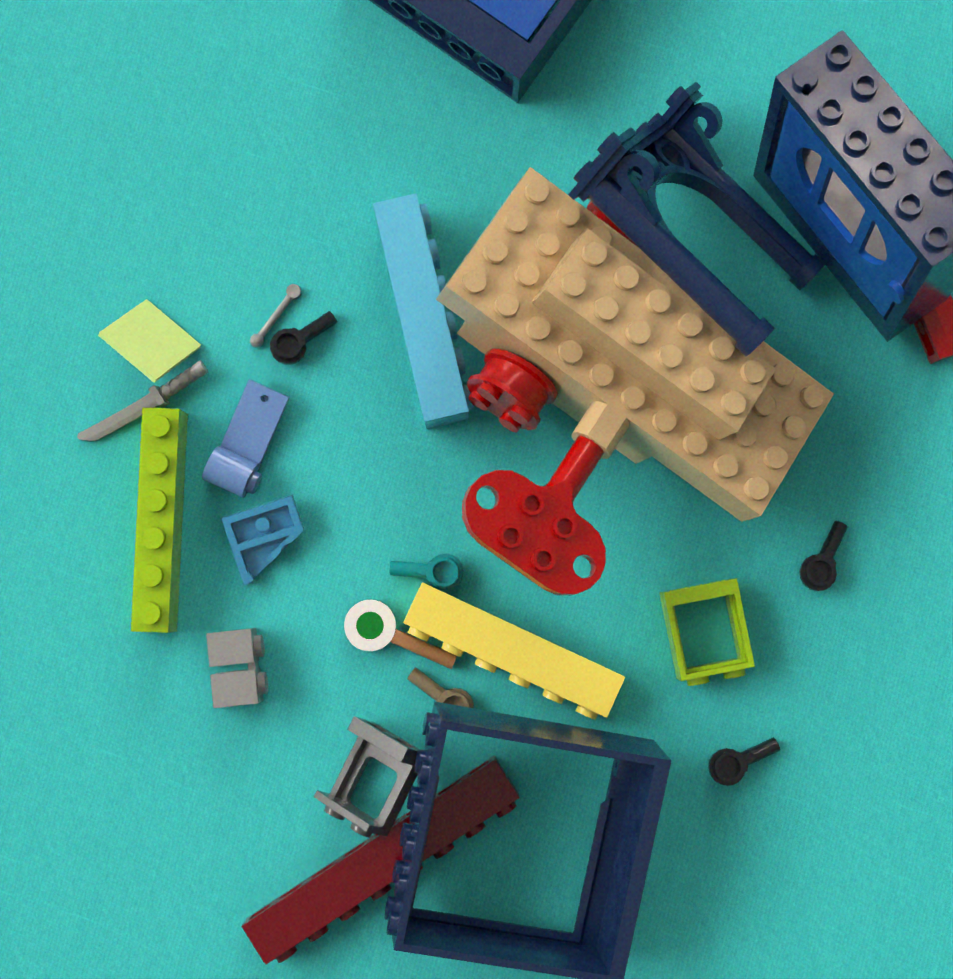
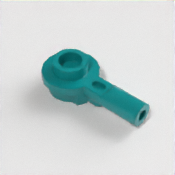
(442, 571)

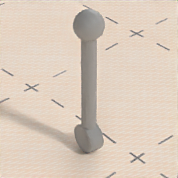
(293, 292)

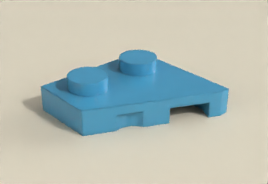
(262, 534)

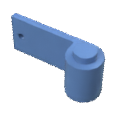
(246, 441)

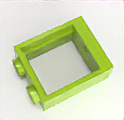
(730, 668)

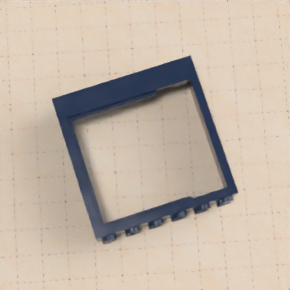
(613, 874)

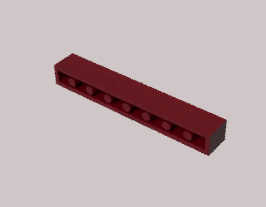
(369, 866)

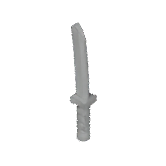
(157, 397)

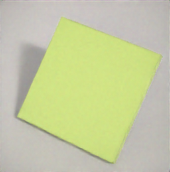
(149, 340)

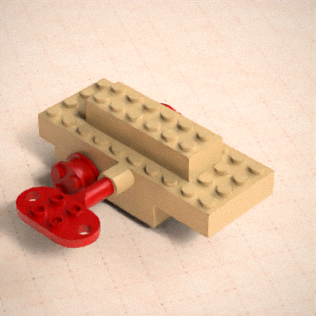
(618, 346)

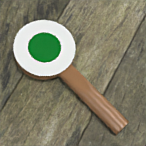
(373, 625)

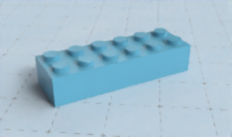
(424, 322)

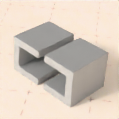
(237, 686)

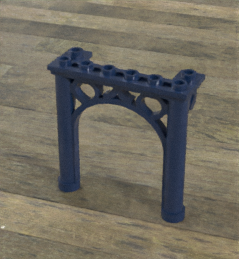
(679, 152)

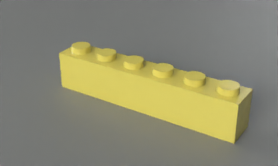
(514, 650)

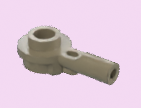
(453, 696)

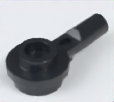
(289, 345)
(819, 570)
(729, 766)

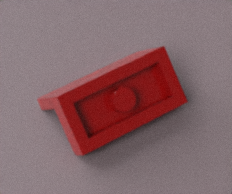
(937, 331)

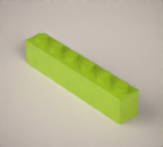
(159, 520)

